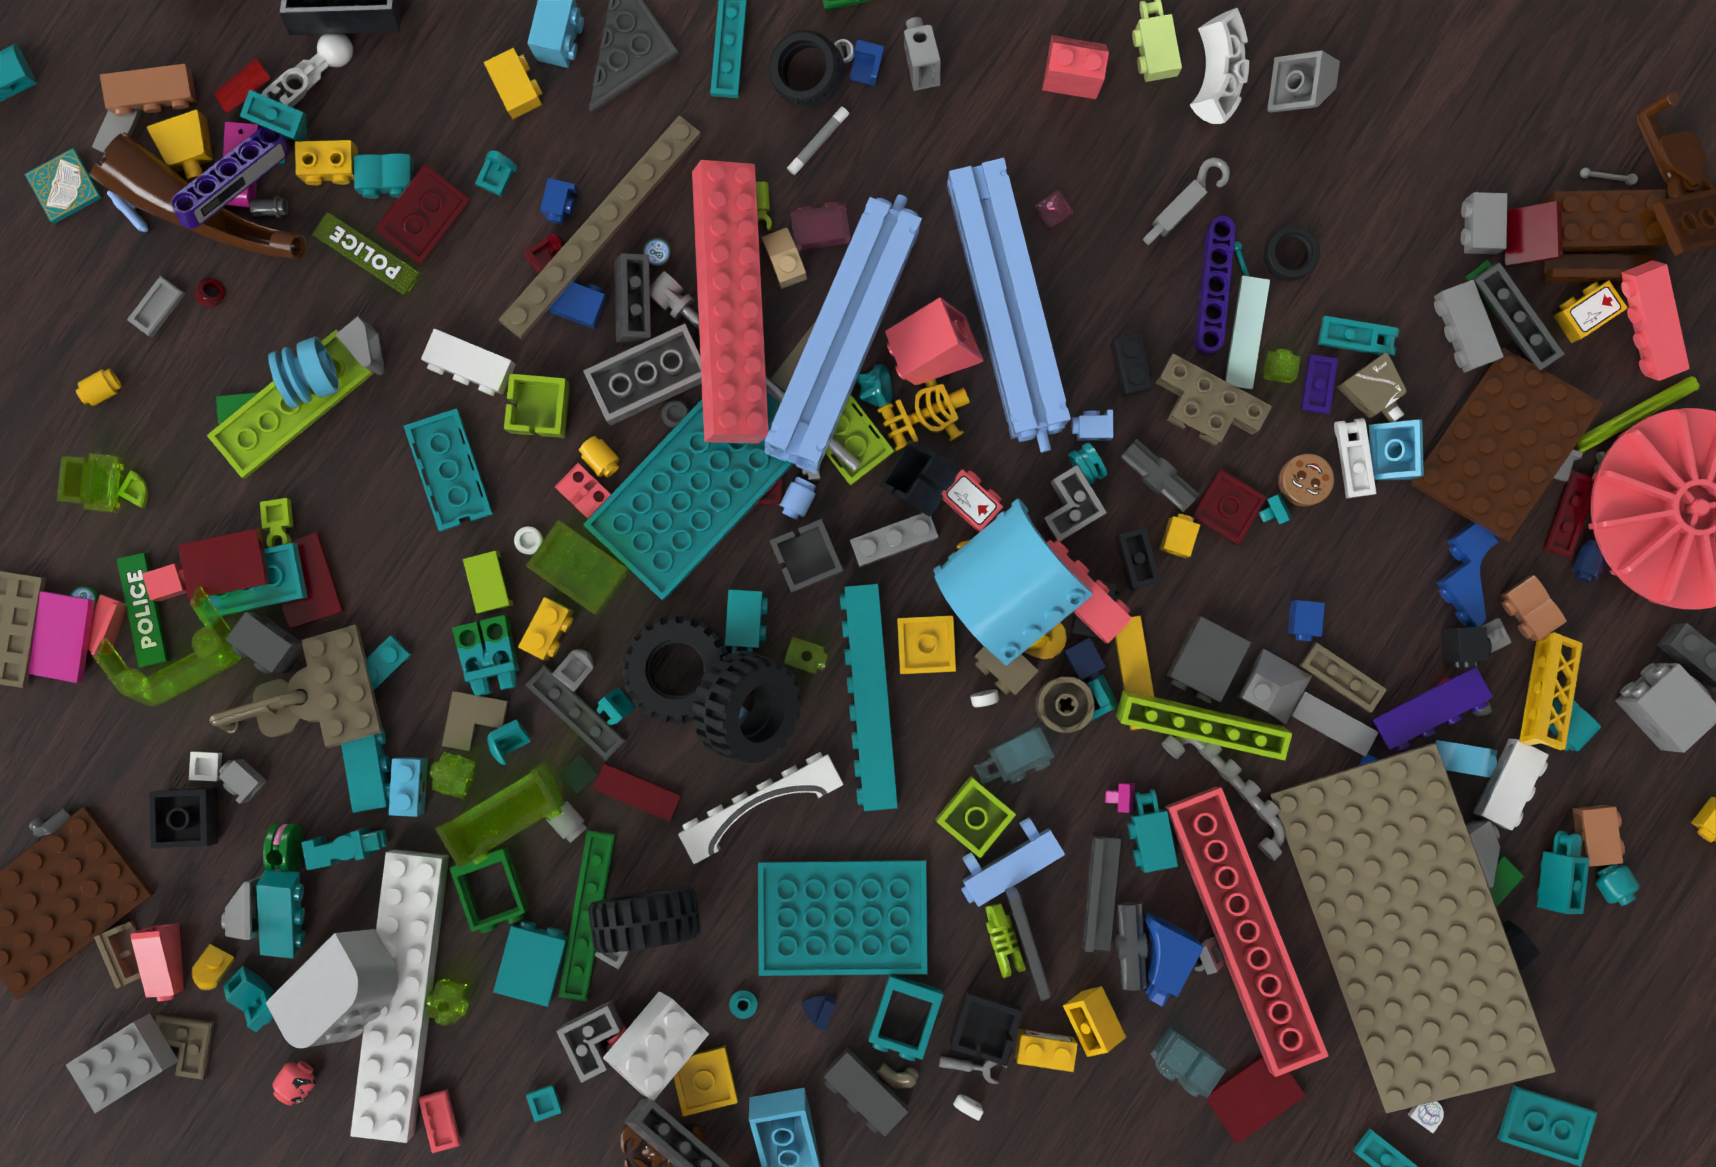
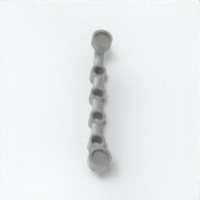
(1247, 790)

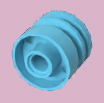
(300, 374)

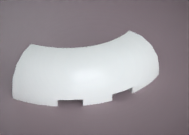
(1225, 67)

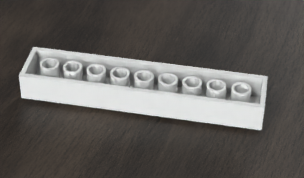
(397, 1038)

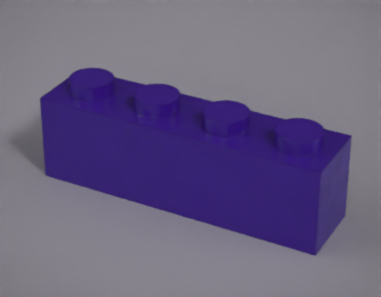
(1433, 708)

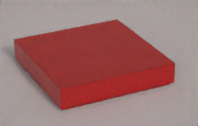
(237, 88)

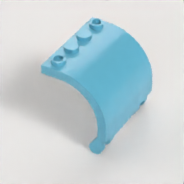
(1009, 585)

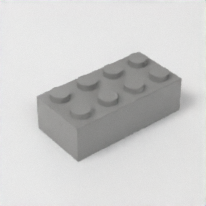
(646, 374)

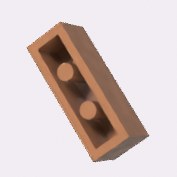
(148, 89)

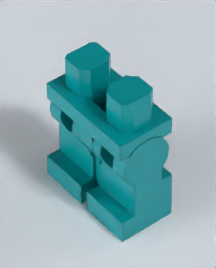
(356, 844)

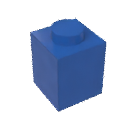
(1306, 619)

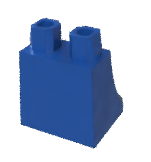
(1171, 958)

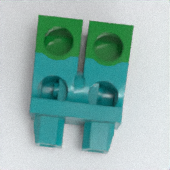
(487, 652)

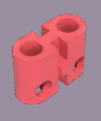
(582, 490)

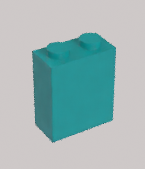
(531, 963)

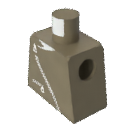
(1376, 389)

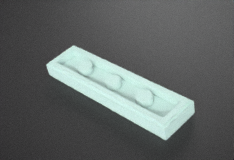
(1247, 332)

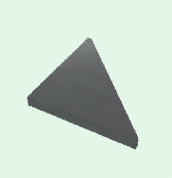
(630, 50)

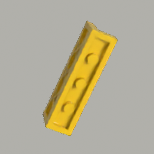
(1545, 686)

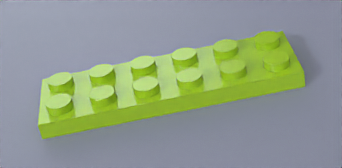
(269, 424)

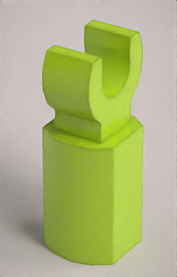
(763, 203)

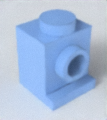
(1093, 426)

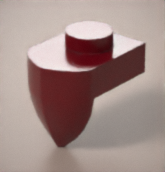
(543, 252)

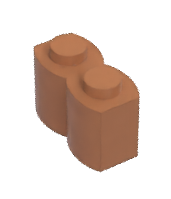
(1532, 608)

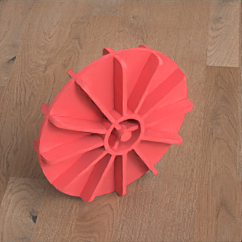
(1659, 508)

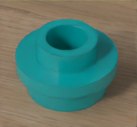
(743, 995)

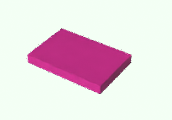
(61, 636)

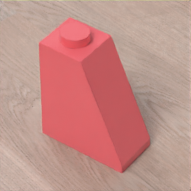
(159, 960)

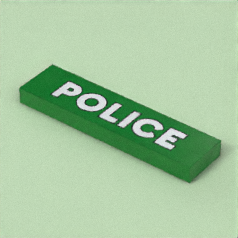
(142, 612)

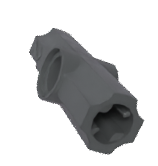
(1159, 475)
(1131, 946)

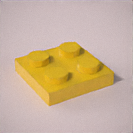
(926, 644)
(705, 1082)

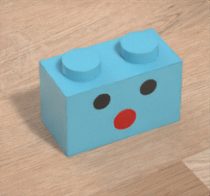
(408, 786)

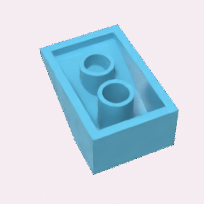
(783, 1129)

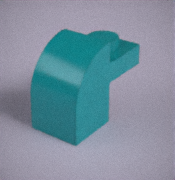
(250, 995)

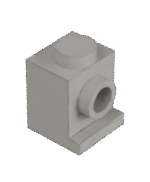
(241, 779)

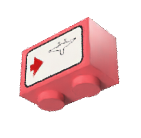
(972, 500)

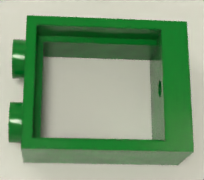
(467, 898)

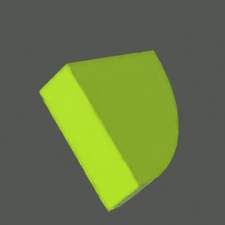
(134, 489)

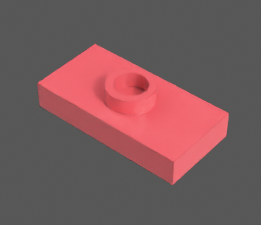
(439, 1121)

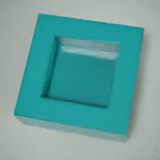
(544, 1102)

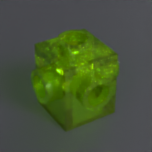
(452, 775)
(451, 993)

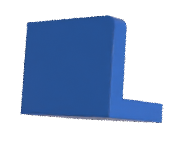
(867, 62)

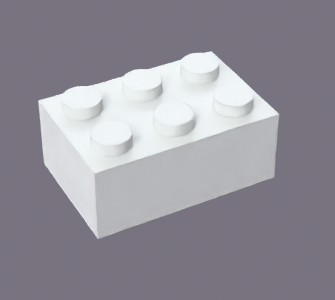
(656, 1046)

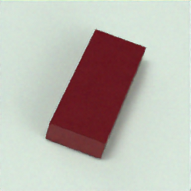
(1569, 515)
(637, 792)

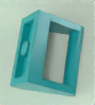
(274, 115)

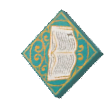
(63, 186)

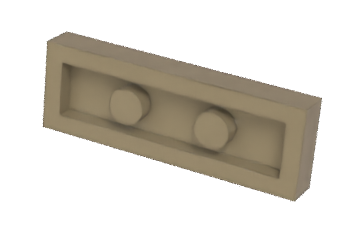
(1343, 677)

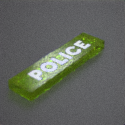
(366, 254)

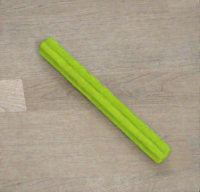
(1637, 413)

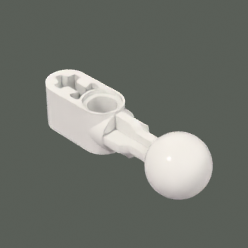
(332, 51)

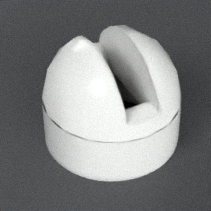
(850, 49)

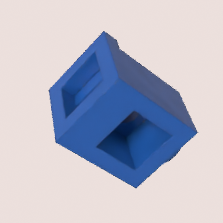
(558, 200)

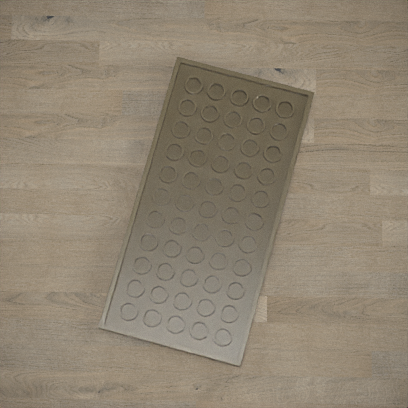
(1412, 930)

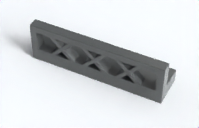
(1100, 893)

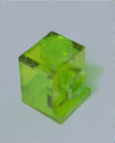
(1281, 366)
(795, 651)

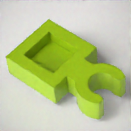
(275, 517)

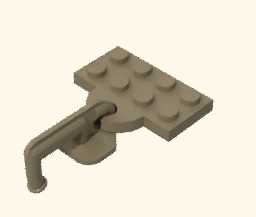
(336, 694)

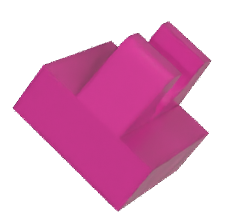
(1123, 797)

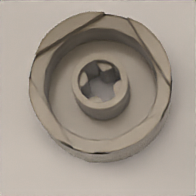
(1081, 704)

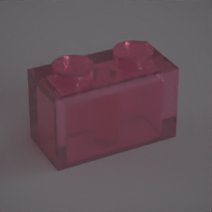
(820, 226)

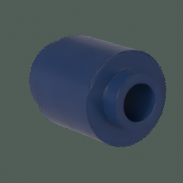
(1589, 562)

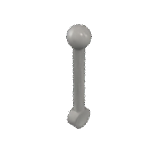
(1630, 180)

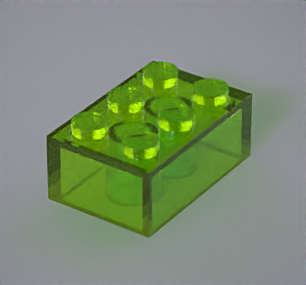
(578, 568)

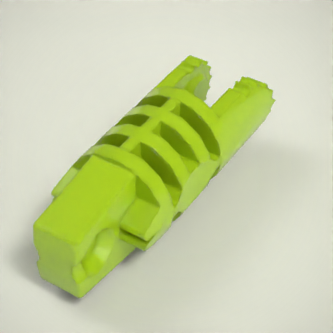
(1003, 940)

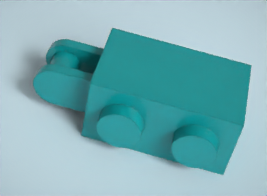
(745, 619)
(1151, 835)
(1563, 876)

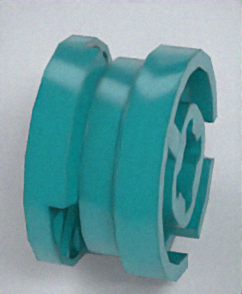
(1088, 462)

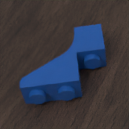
(1463, 584)

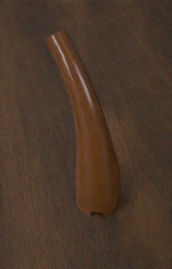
(151, 184)

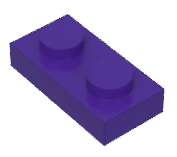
(1318, 384)

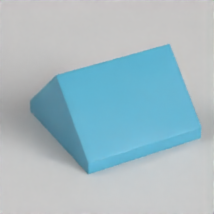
(1397, 450)

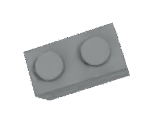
(1484, 223)

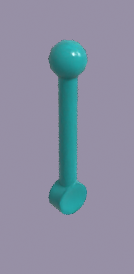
(1237, 248)

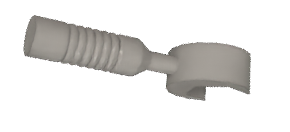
(967, 1065)

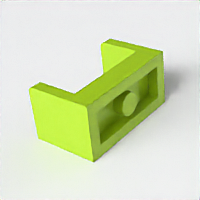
(487, 582)

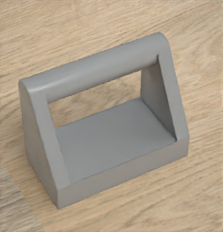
(364, 344)

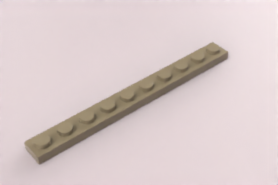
(600, 227)

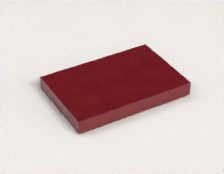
(422, 214)
(224, 563)
(319, 582)
(1253, 1098)

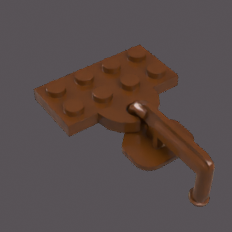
(1691, 209)

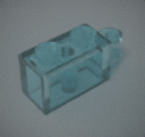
(1017, 756)

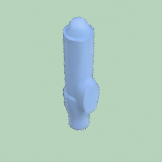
(129, 211)

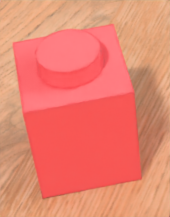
(165, 582)

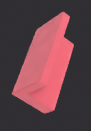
(106, 621)

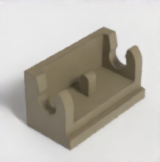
(119, 954)

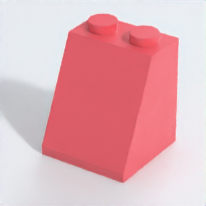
(1075, 67)
(932, 343)

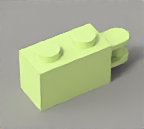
(1156, 43)

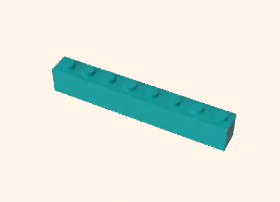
(870, 697)

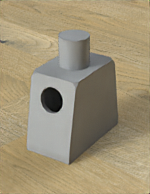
(921, 54)

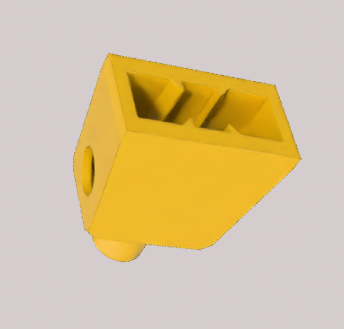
(184, 142)

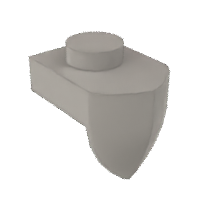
(574, 668)

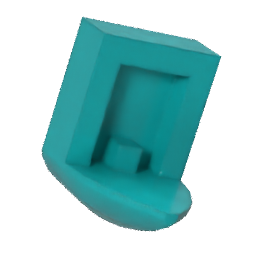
(506, 740)

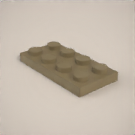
(17, 622)

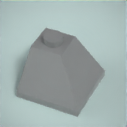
(1302, 81)
(1274, 686)
(1484, 838)
(241, 913)

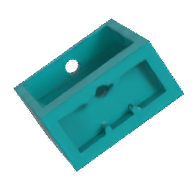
(914, 989)

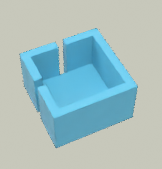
(554, 31)

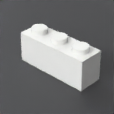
(467, 363)
(1511, 784)

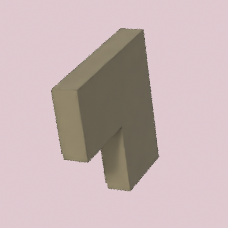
(466, 712)
(193, 1040)

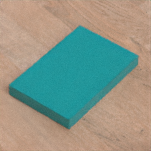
(1547, 1125)

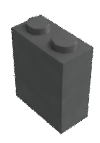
(1208, 660)

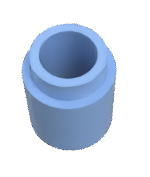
(798, 498)

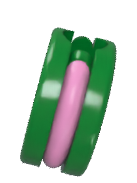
(283, 847)

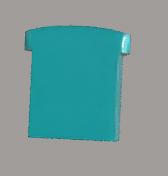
(496, 173)
(1103, 696)

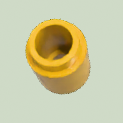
(98, 387)
(599, 457)

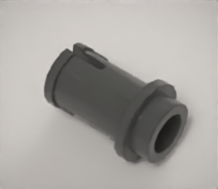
(269, 207)

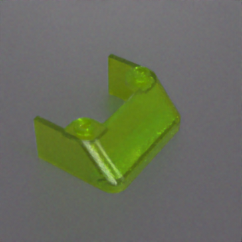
(210, 657)
(502, 816)

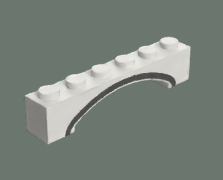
(816, 777)

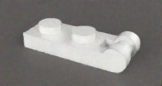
(1355, 458)

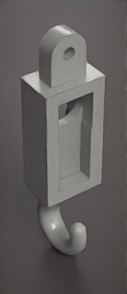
(1186, 200)

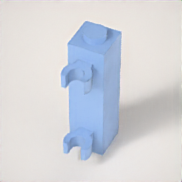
(1012, 866)

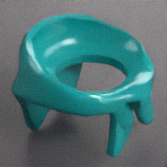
(876, 386)

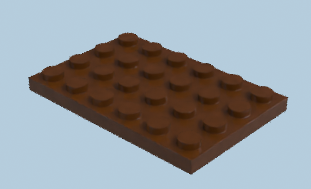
(1506, 445)
(61, 899)

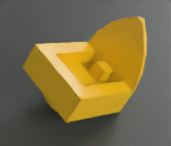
(211, 967)

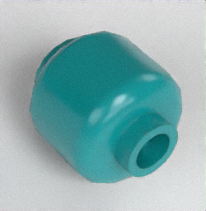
(1617, 884)

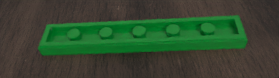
(590, 888)

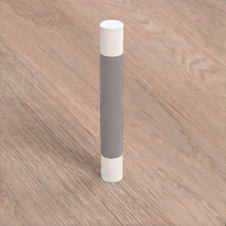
(818, 140)

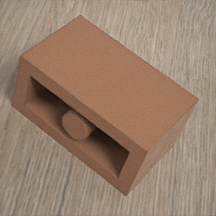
(1599, 834)

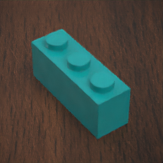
(367, 772)
(280, 913)

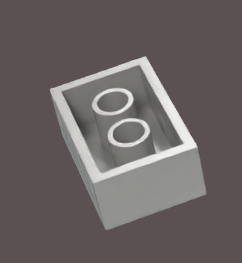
(122, 1062)

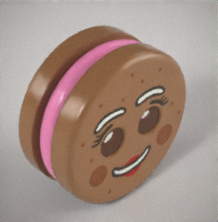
(1306, 480)

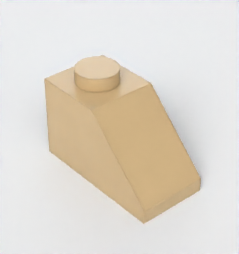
(784, 258)

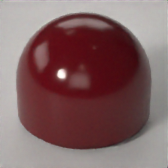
(206, 300)

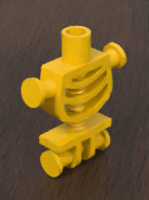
(950, 402)

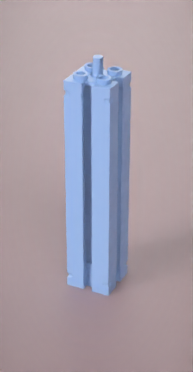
(1008, 302)
(843, 333)

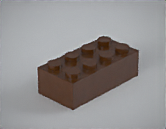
(1610, 221)

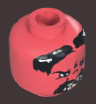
(294, 1082)

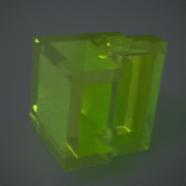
(91, 482)

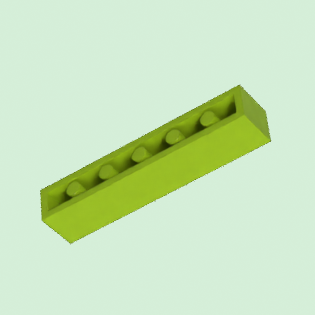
(1203, 725)

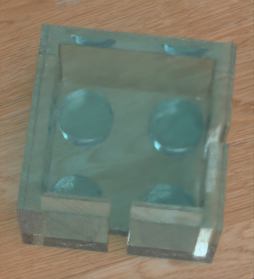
(1188, 1063)

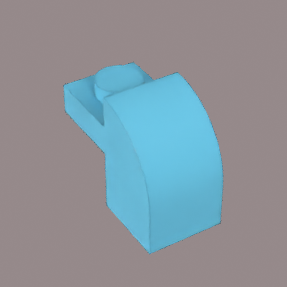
(1467, 758)

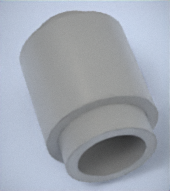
(569, 823)

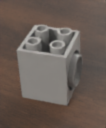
(1669, 706)

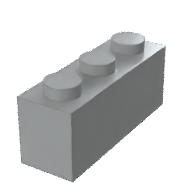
(1467, 326)
(893, 539)

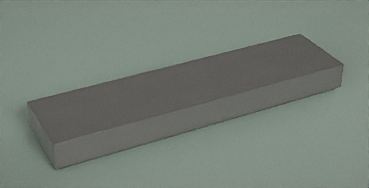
(575, 713)
(1028, 943)

